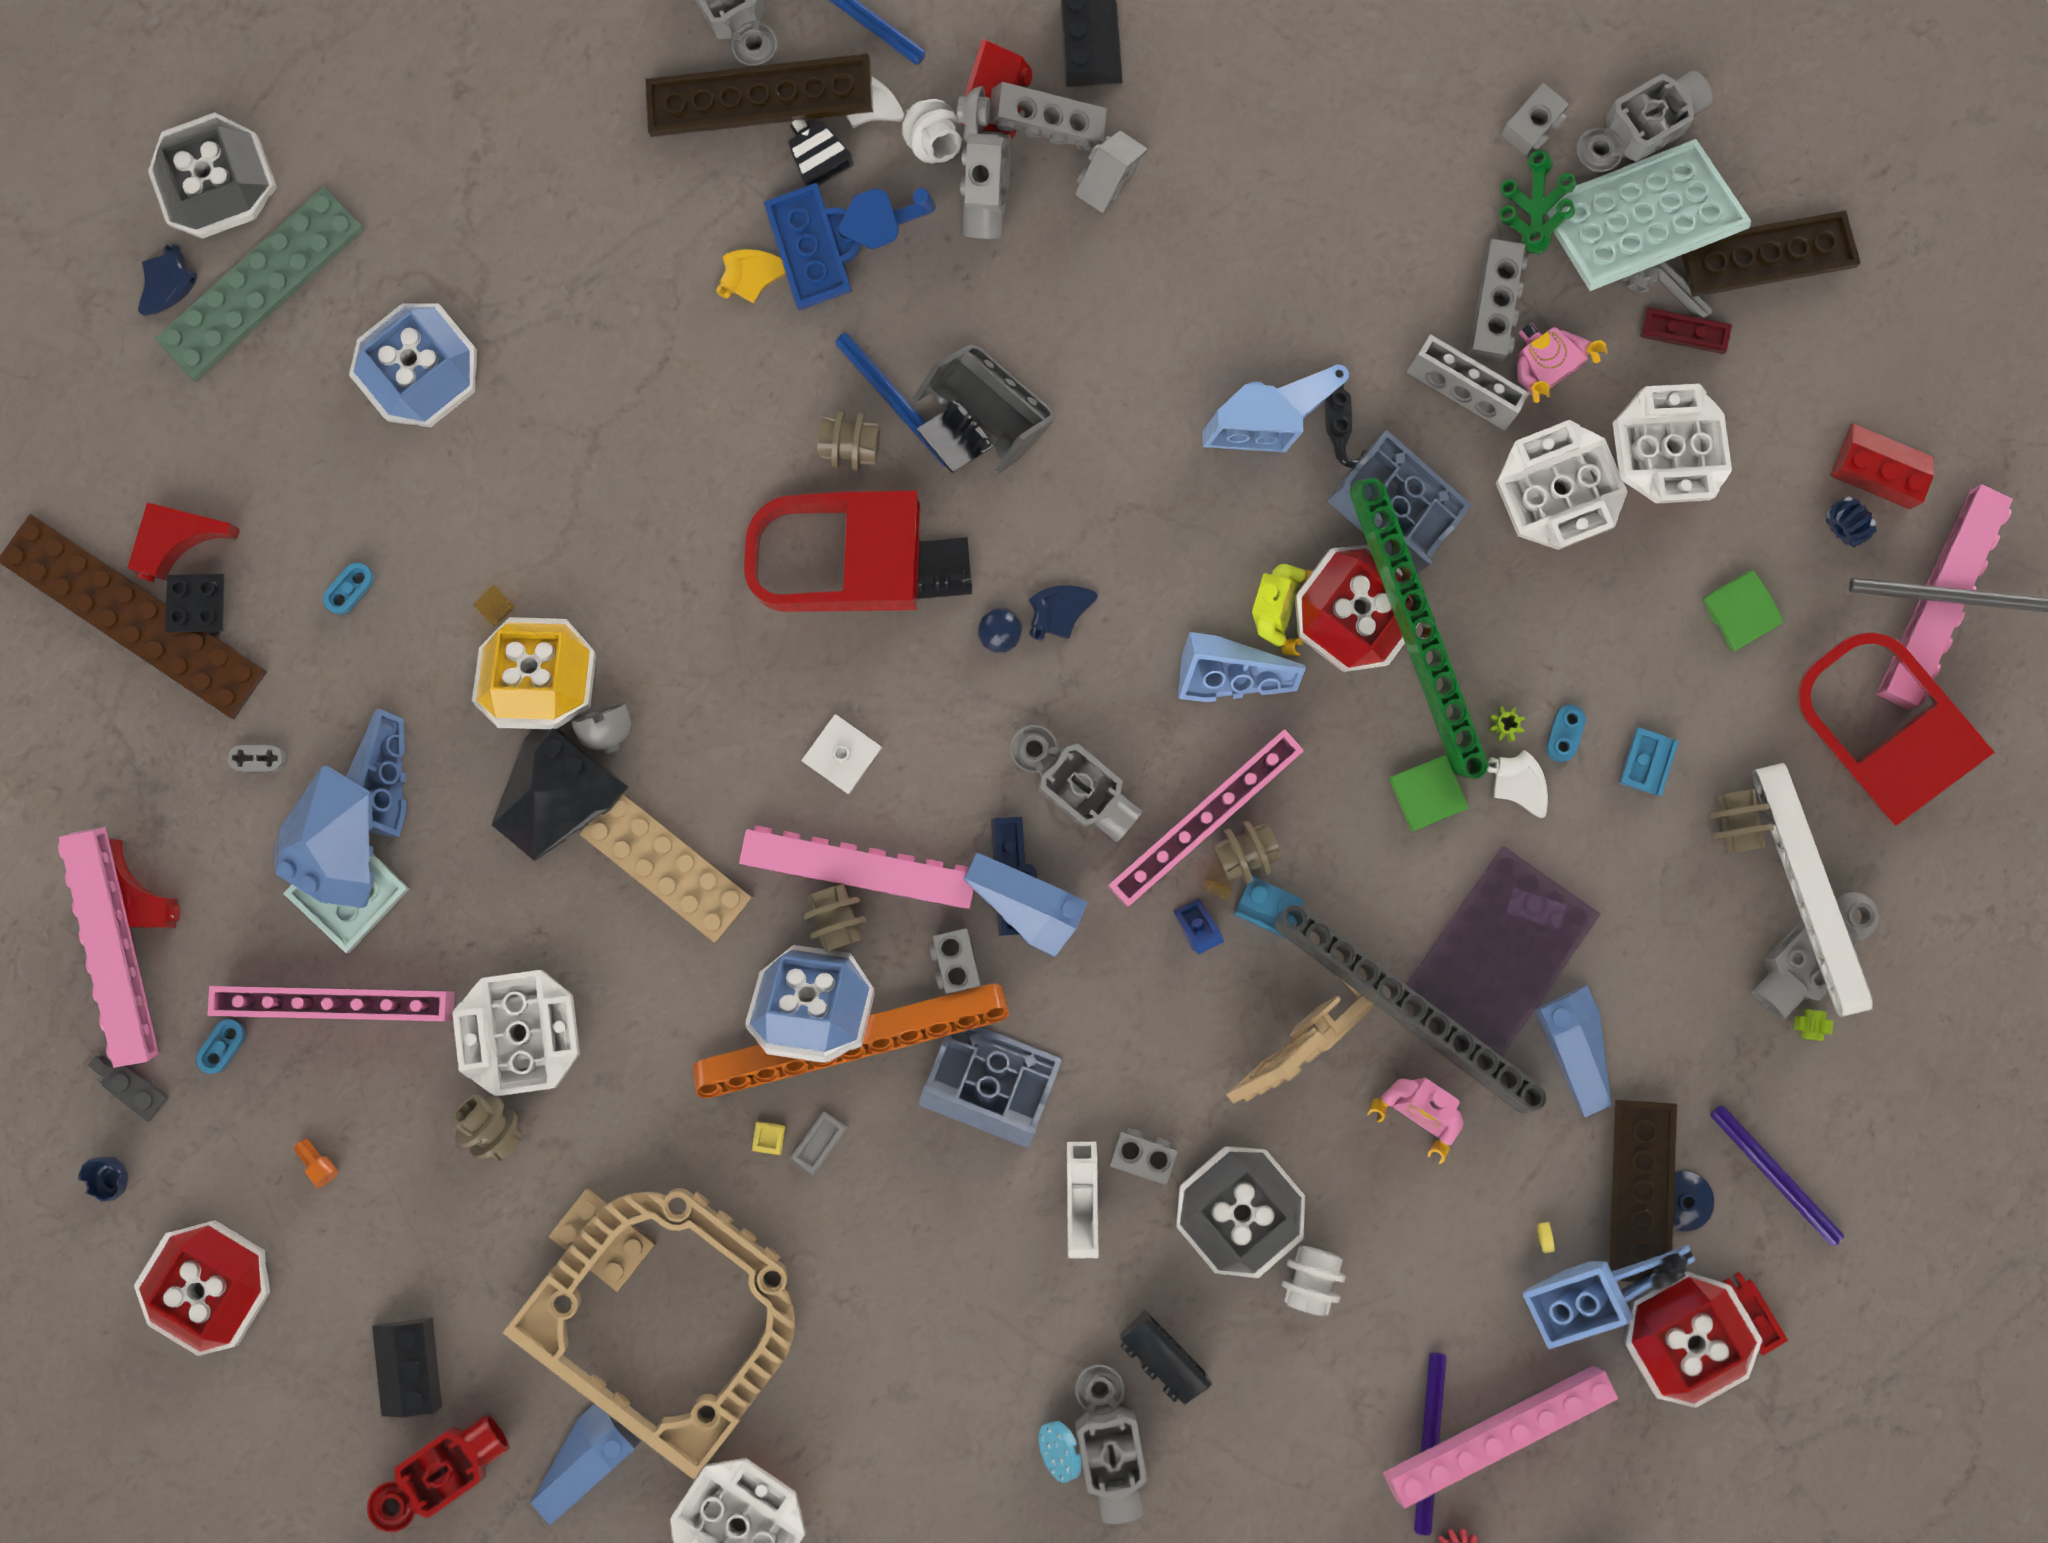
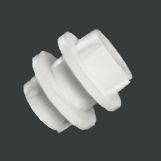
(932, 131)
(1313, 1280)

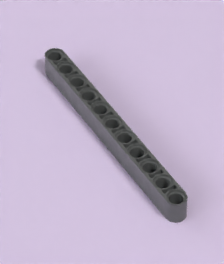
(1423, 1010)

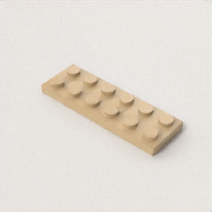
(667, 867)

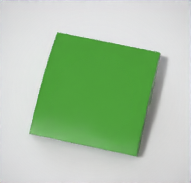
(1742, 610)
(1428, 793)

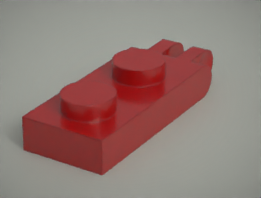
(1759, 1313)

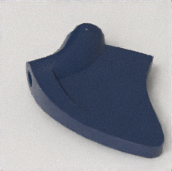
(165, 281)
(1058, 610)

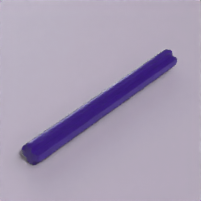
(1777, 1175)
(1431, 1433)

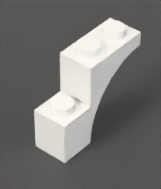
(1082, 1200)

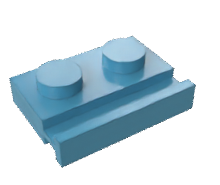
(1648, 762)
(1263, 902)

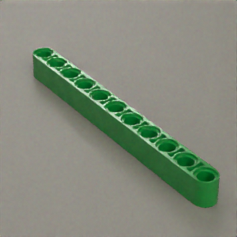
(1408, 620)

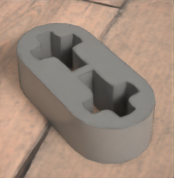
(257, 752)

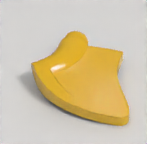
(749, 273)

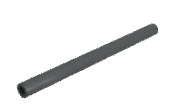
(1949, 595)

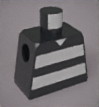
(818, 152)

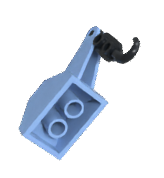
(1272, 418)
(1588, 1299)

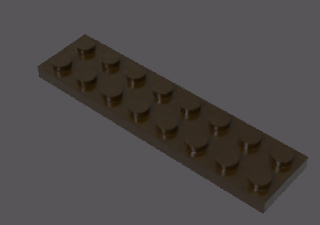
(759, 95)

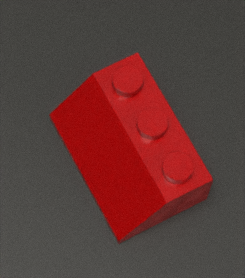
(995, 66)
(1884, 467)

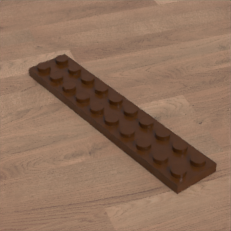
(130, 616)

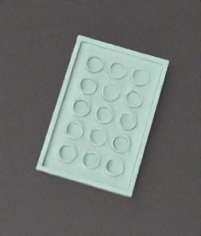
(1647, 215)

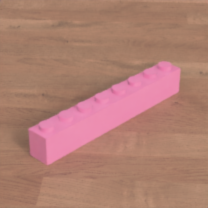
(1957, 567)
(1205, 818)
(856, 868)
(108, 947)
(331, 1003)
(1500, 1436)

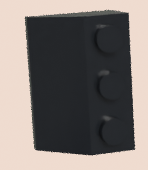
(1091, 42)
(1164, 1359)
(407, 1368)

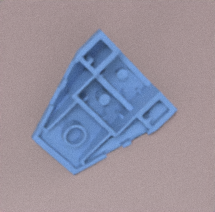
(327, 841)

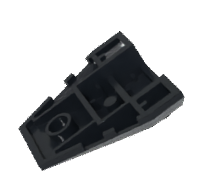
(553, 793)

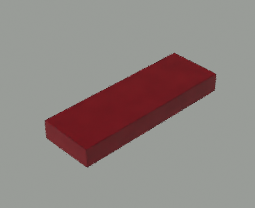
(1685, 330)

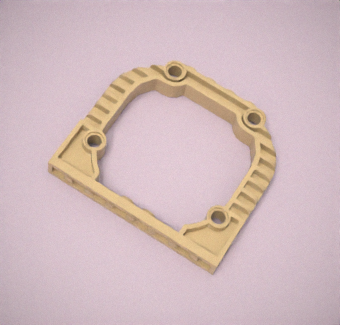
(686, 1438)

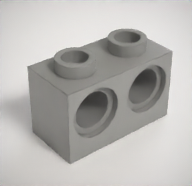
(963, 959)
(1140, 1164)

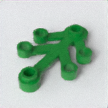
(1538, 205)

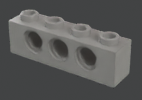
(1088, 118)
(1483, 342)
(1468, 382)

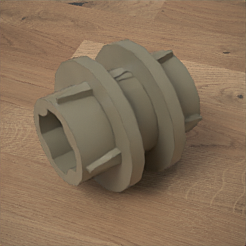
(848, 440)
(1740, 821)
(1247, 852)
(834, 918)
(486, 1127)

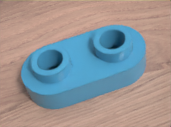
(346, 586)
(1564, 732)
(222, 1045)

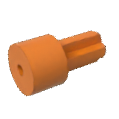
(319, 1169)

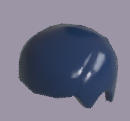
(999, 630)
(104, 1178)

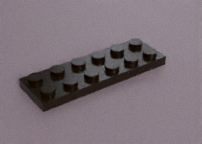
(1773, 254)
(1642, 1183)

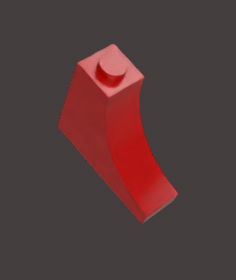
(167, 535)
(142, 906)

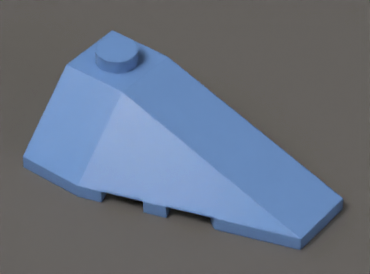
(587, 1455)

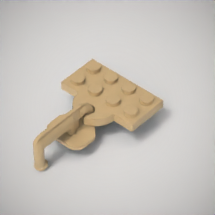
(1303, 1046)

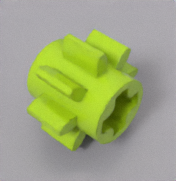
(1514, 722)
(1813, 1025)

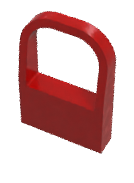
(878, 551)
(1915, 759)

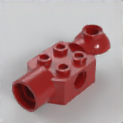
(437, 1474)

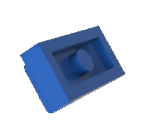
(1198, 926)

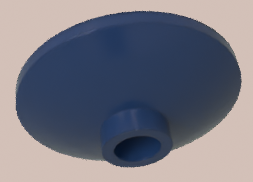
(1693, 1186)

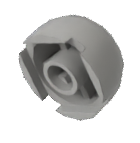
(604, 728)

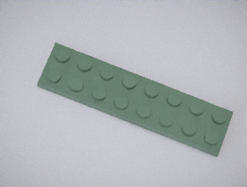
(259, 284)

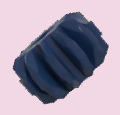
(1851, 521)

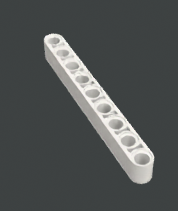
(1812, 891)

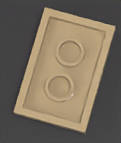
(622, 1254)

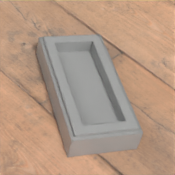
(818, 1142)

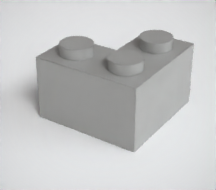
(1109, 169)

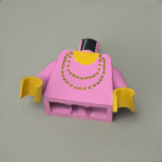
(1552, 358)
(1426, 1106)

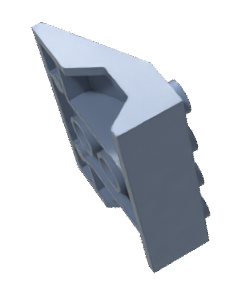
(1420, 498)
(991, 1083)

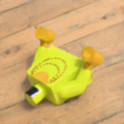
(1275, 605)

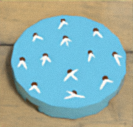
(1058, 1451)

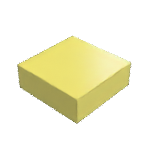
(768, 1138)

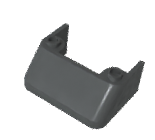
(992, 398)

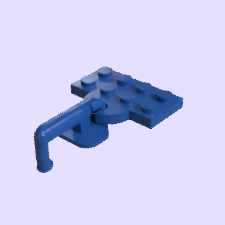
(812, 238)

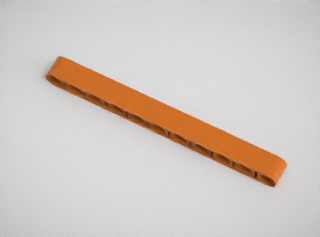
(883, 1033)

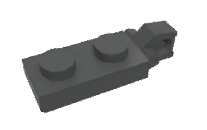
(129, 1087)

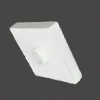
(842, 754)

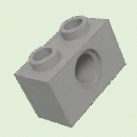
(1542, 105)

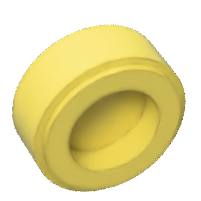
(1545, 1237)

